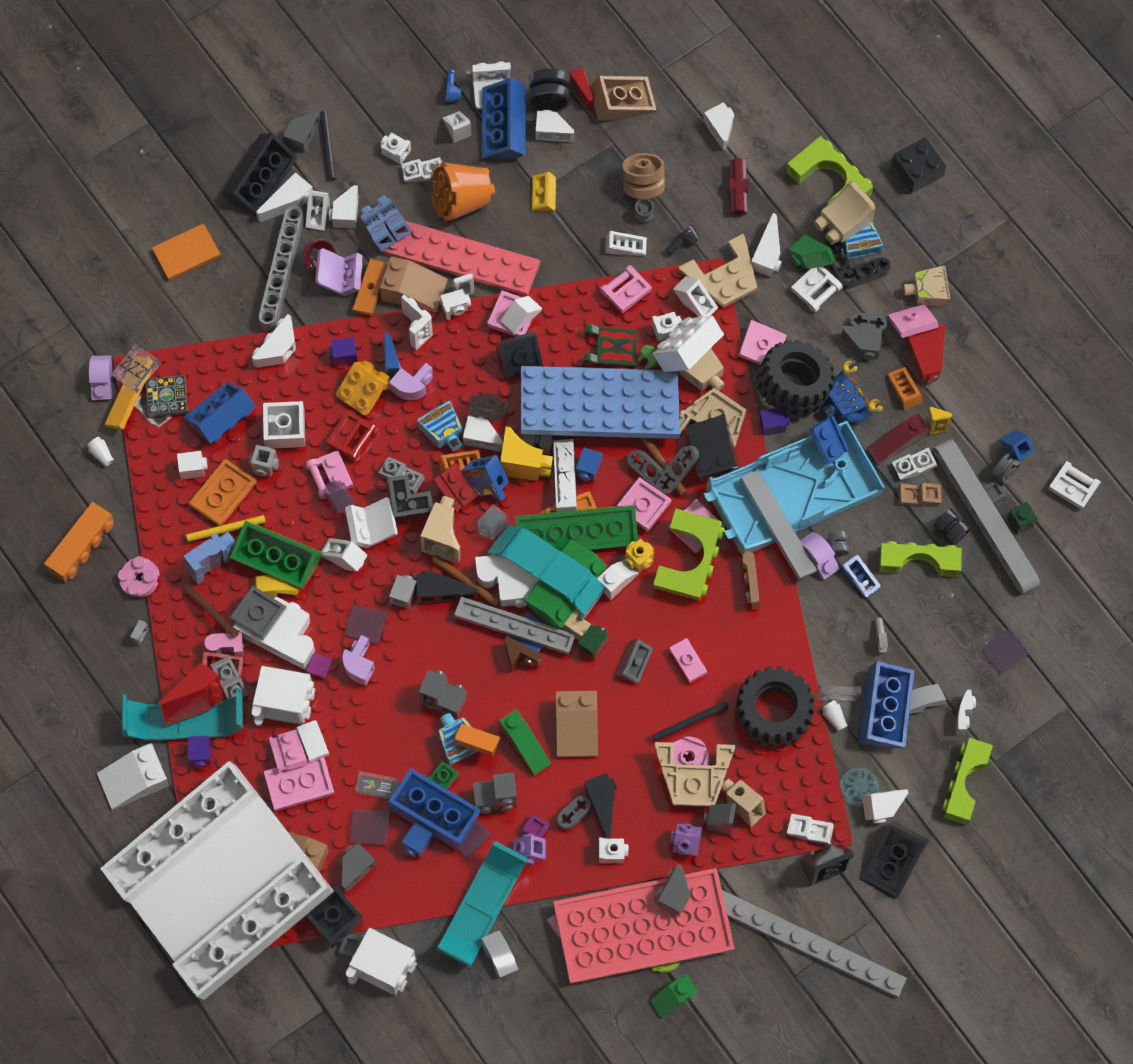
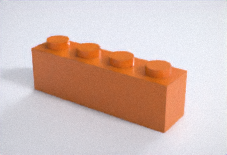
(79, 542)

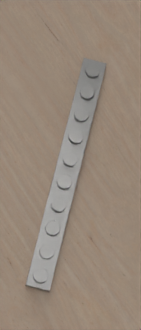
(813, 945)

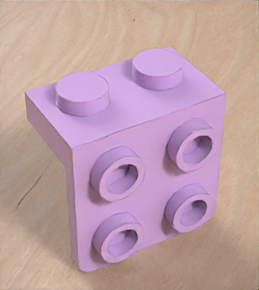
(339, 273)

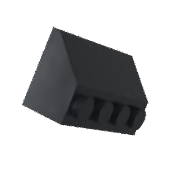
(259, 173)

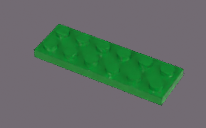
(589, 527)

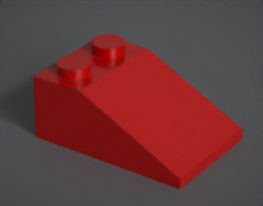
(192, 696)

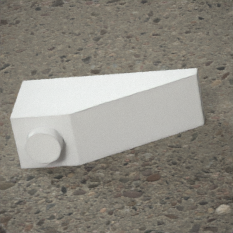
(292, 192)
(768, 252)

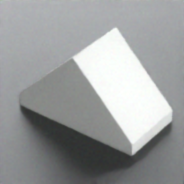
(457, 126)
(317, 210)
(520, 313)

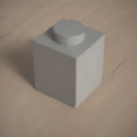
(403, 591)

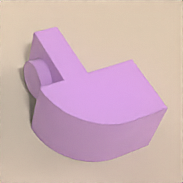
(100, 377)
(411, 387)
(820, 554)
(355, 665)

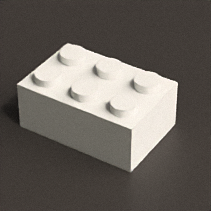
(687, 343)

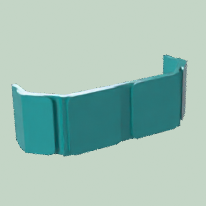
(549, 567)
(146, 722)
(482, 904)

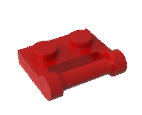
(345, 433)

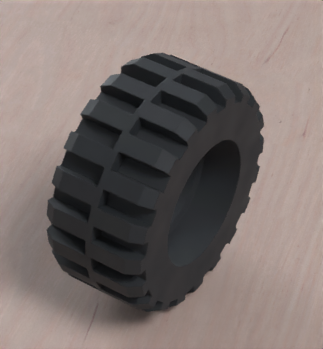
(800, 359)
(781, 682)

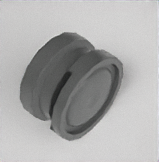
(1005, 468)

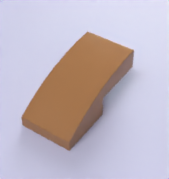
(919, 495)

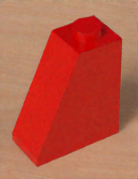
(927, 353)

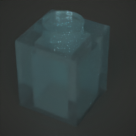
(492, 522)

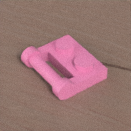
(629, 293)
(333, 468)

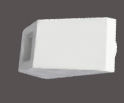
(277, 345)

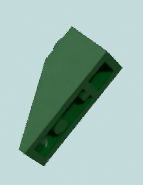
(524, 742)

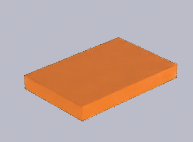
(186, 252)
(222, 492)

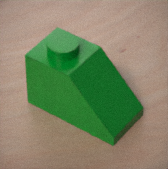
(811, 253)
(674, 996)

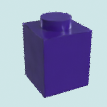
(343, 351)
(773, 422)
(199, 751)

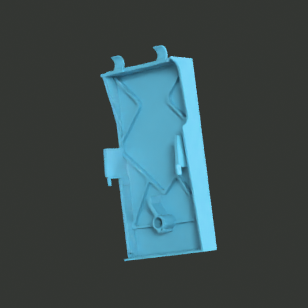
(800, 484)

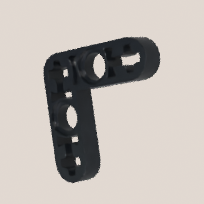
(848, 271)

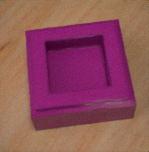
(319, 666)
(536, 826)

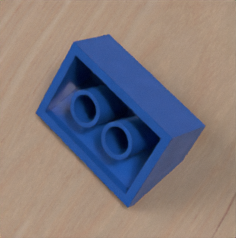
(220, 412)

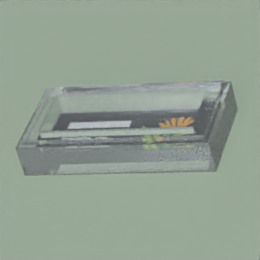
(839, 693)
(376, 785)

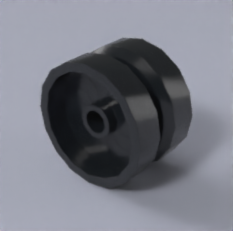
(549, 89)

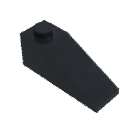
(439, 588)
(601, 796)

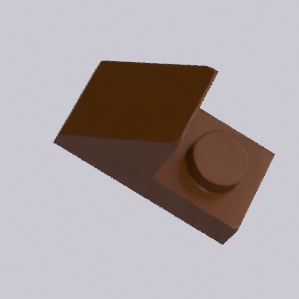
(519, 651)

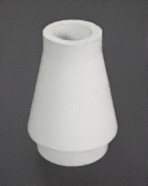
(100, 451)
(834, 715)

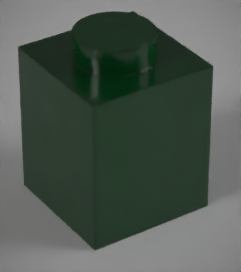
(1022, 518)
(593, 641)

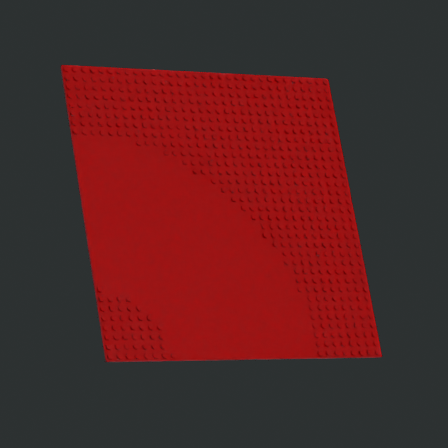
(383, 723)

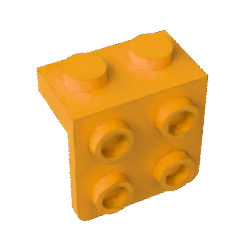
(363, 386)

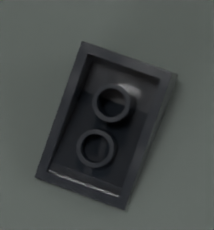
(715, 447)
(895, 859)
(826, 863)

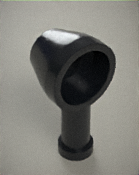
(688, 236)

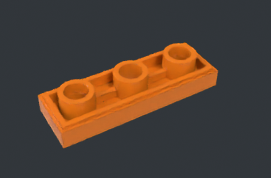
(366, 298)

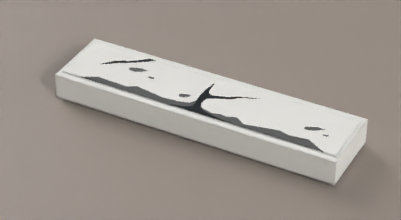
(565, 475)

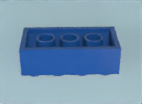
(503, 120)
(886, 706)
(434, 808)

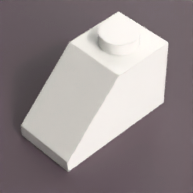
(720, 123)
(552, 127)
(345, 209)
(695, 296)
(481, 434)
(344, 554)
(617, 578)
(883, 804)

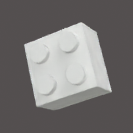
(284, 424)

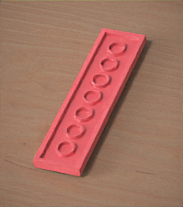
(465, 257)

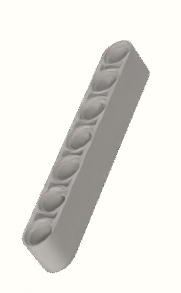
(281, 260)

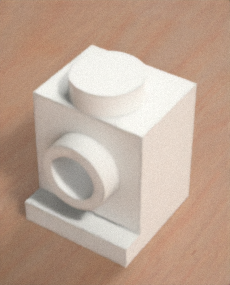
(398, 152)
(455, 303)
(660, 325)
(607, 855)

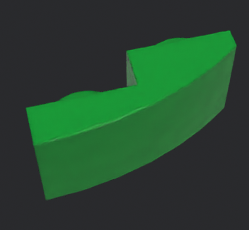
(444, 775)

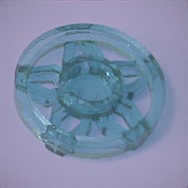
(858, 786)

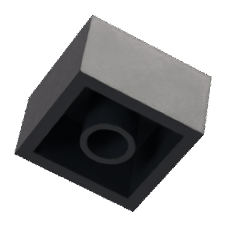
(918, 165)
(334, 918)

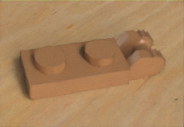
(751, 579)

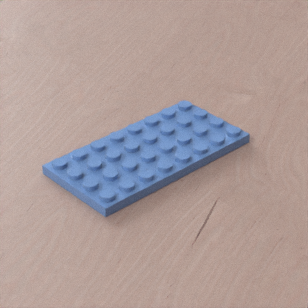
(599, 402)

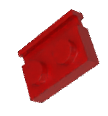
(455, 486)

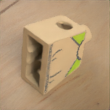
(930, 287)

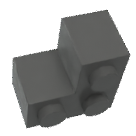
(404, 502)
(440, 695)
(496, 794)

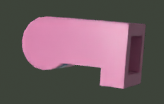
(224, 643)

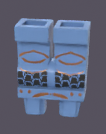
(380, 218)
(209, 556)

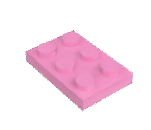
(299, 784)

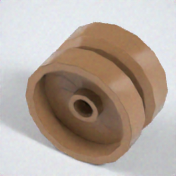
(643, 176)

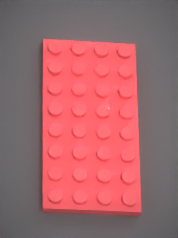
(630, 932)

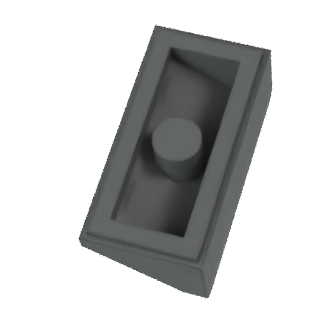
(634, 661)

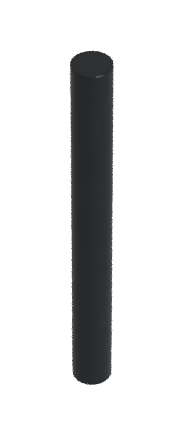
(327, 146)
(690, 721)

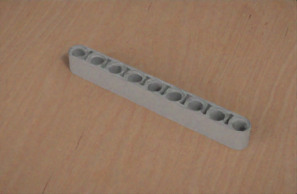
(986, 516)

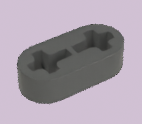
(868, 321)
(577, 816)

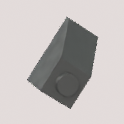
(301, 131)
(863, 341)
(720, 818)
(355, 866)

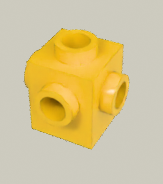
(642, 560)

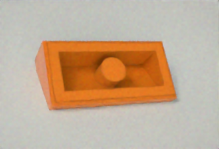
(476, 740)

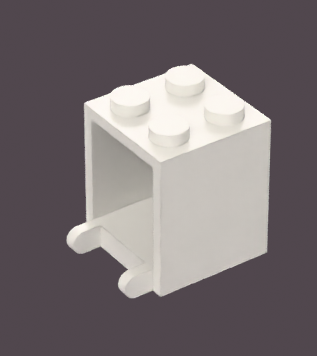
(283, 696)
(382, 963)

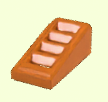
(908, 399)
(457, 457)

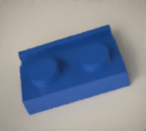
(829, 440)

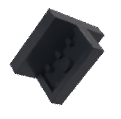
(519, 352)

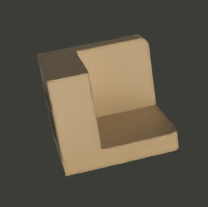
(575, 625)

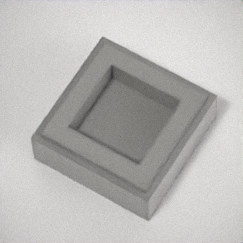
(139, 632)

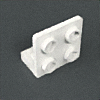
(421, 327)
(371, 524)

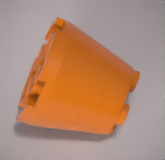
(460, 189)

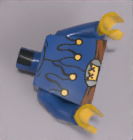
(848, 399)

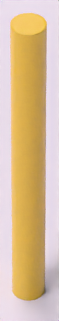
(223, 529)

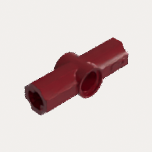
(738, 187)

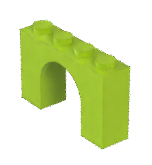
(823, 156)
(692, 583)

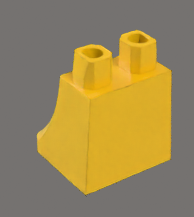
(523, 460)

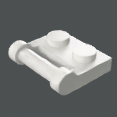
(811, 283)
(1072, 490)

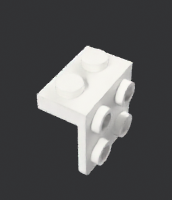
(486, 75)

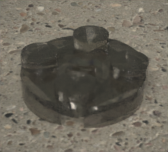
(487, 406)

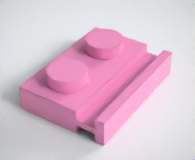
(288, 751)

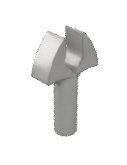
(882, 644)

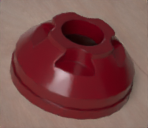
(311, 264)

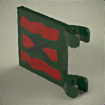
(614, 347)

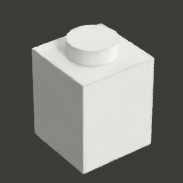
(191, 464)

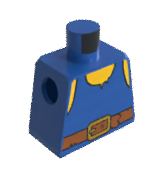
(487, 477)

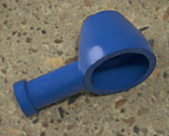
(452, 92)

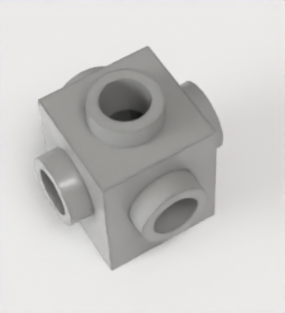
(263, 460)

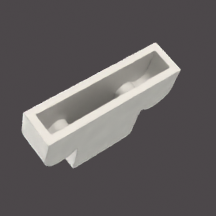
(512, 581)
(287, 636)

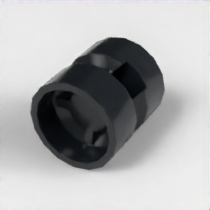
(541, 442)
(950, 525)

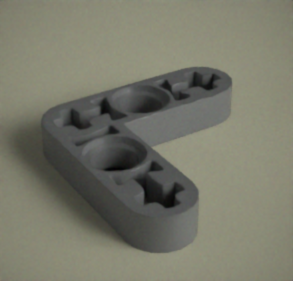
(661, 474)

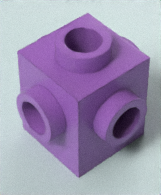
(686, 839)
(531, 848)

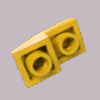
(273, 586)

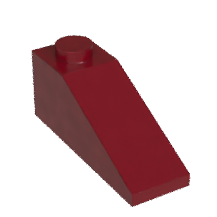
(898, 439)

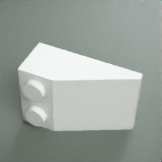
(133, 777)

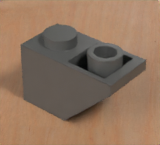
(676, 893)

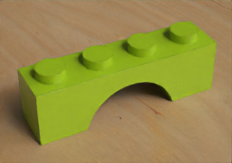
(944, 559)
(961, 805)

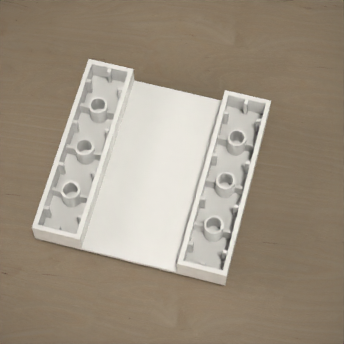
(217, 880)

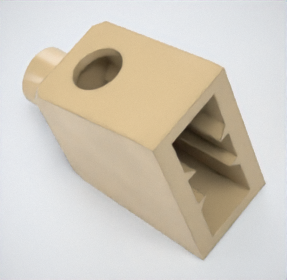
(705, 372)
(748, 803)

